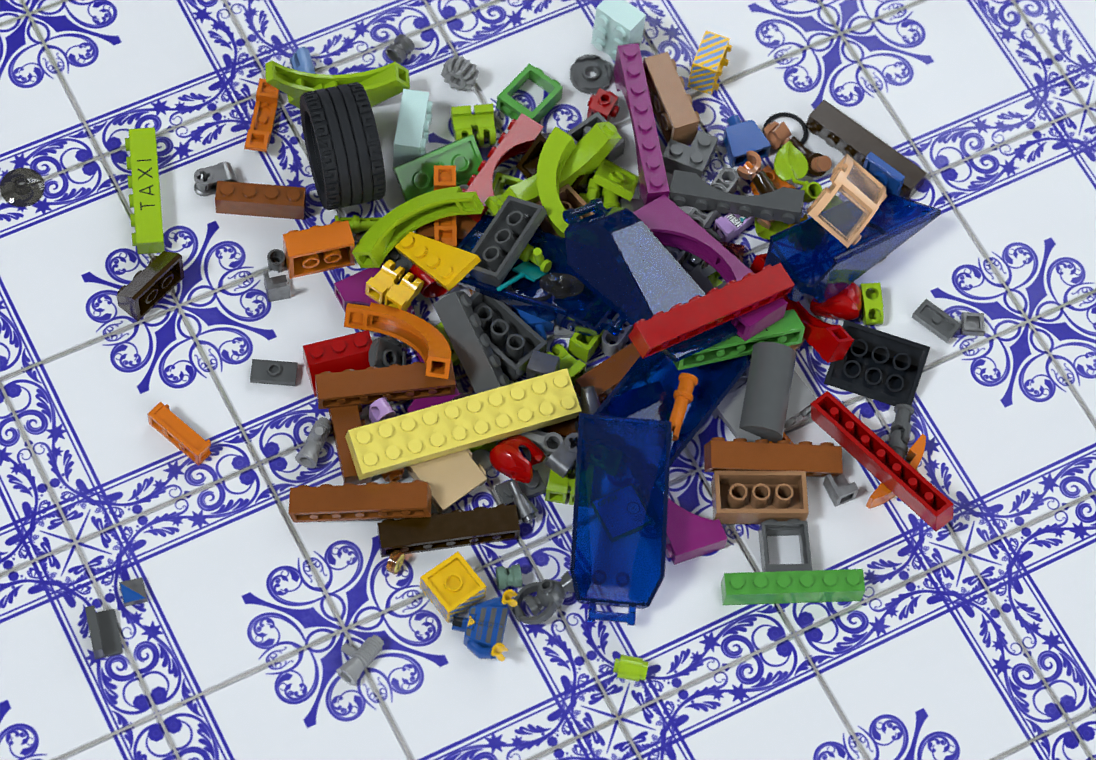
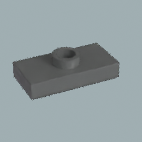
(273, 372)

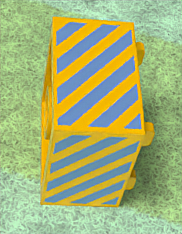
(709, 62)
(452, 586)

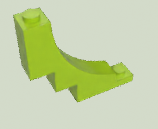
(583, 160)

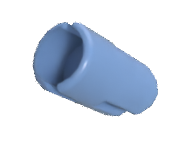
(302, 61)

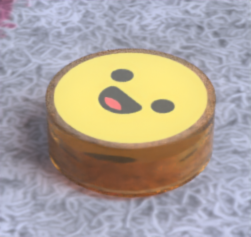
(395, 561)

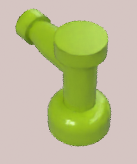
(535, 255)

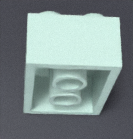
(617, 24)
(412, 126)

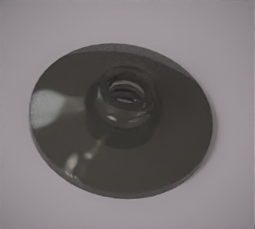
(24, 194)
(561, 285)

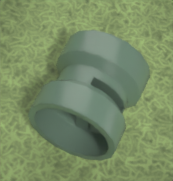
(508, 577)

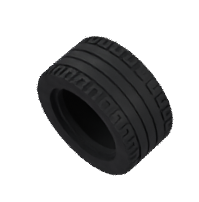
(342, 146)

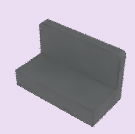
(104, 632)

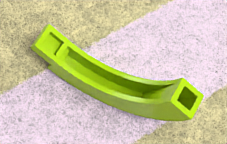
(549, 169)
(409, 216)

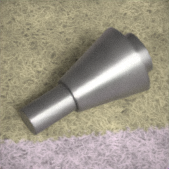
(525, 508)

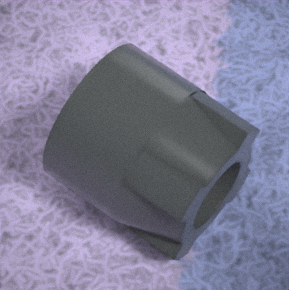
(276, 256)

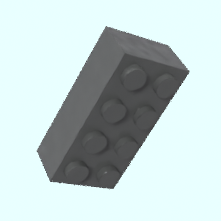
(509, 335)

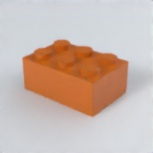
(318, 249)

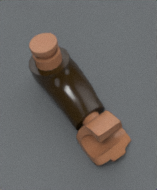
(779, 134)
(759, 178)

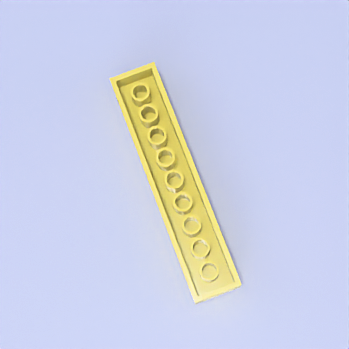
(462, 424)

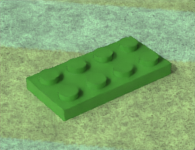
(417, 175)

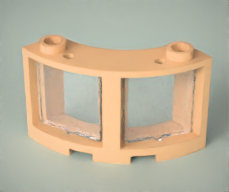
(848, 202)

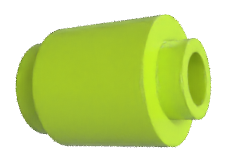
(630, 668)

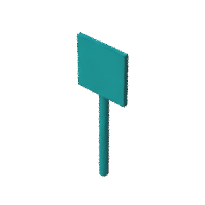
(525, 270)

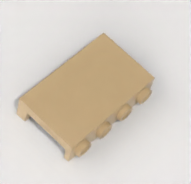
(449, 477)

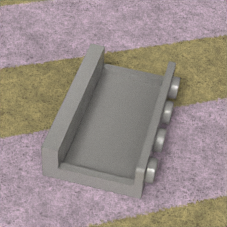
(731, 408)

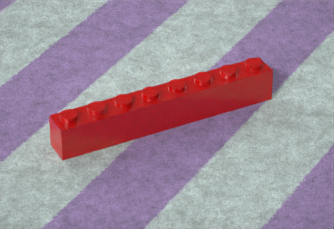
(710, 310)
(882, 461)

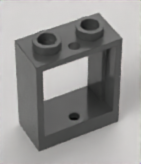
(785, 528)

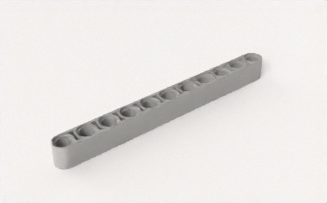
(700, 218)

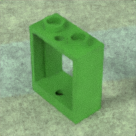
(513, 109)

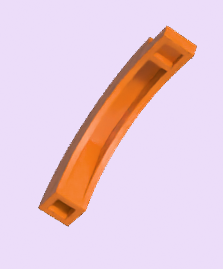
(407, 328)

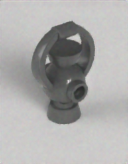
(549, 594)

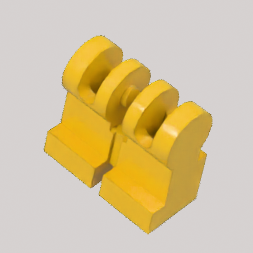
(384, 288)

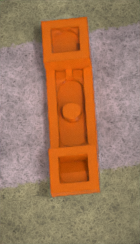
(263, 117)
(445, 228)
(914, 456)

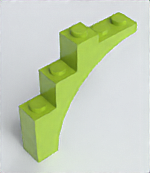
(378, 83)

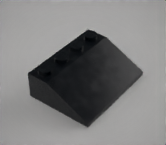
(879, 366)

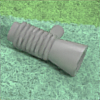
(314, 443)
(360, 659)

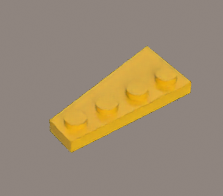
(438, 260)

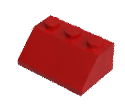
(337, 355)

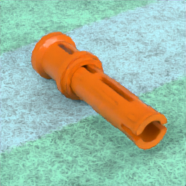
(683, 397)

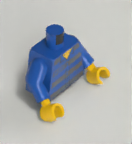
(486, 626)

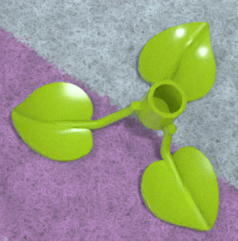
(790, 165)

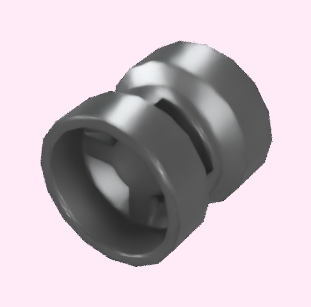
(402, 46)

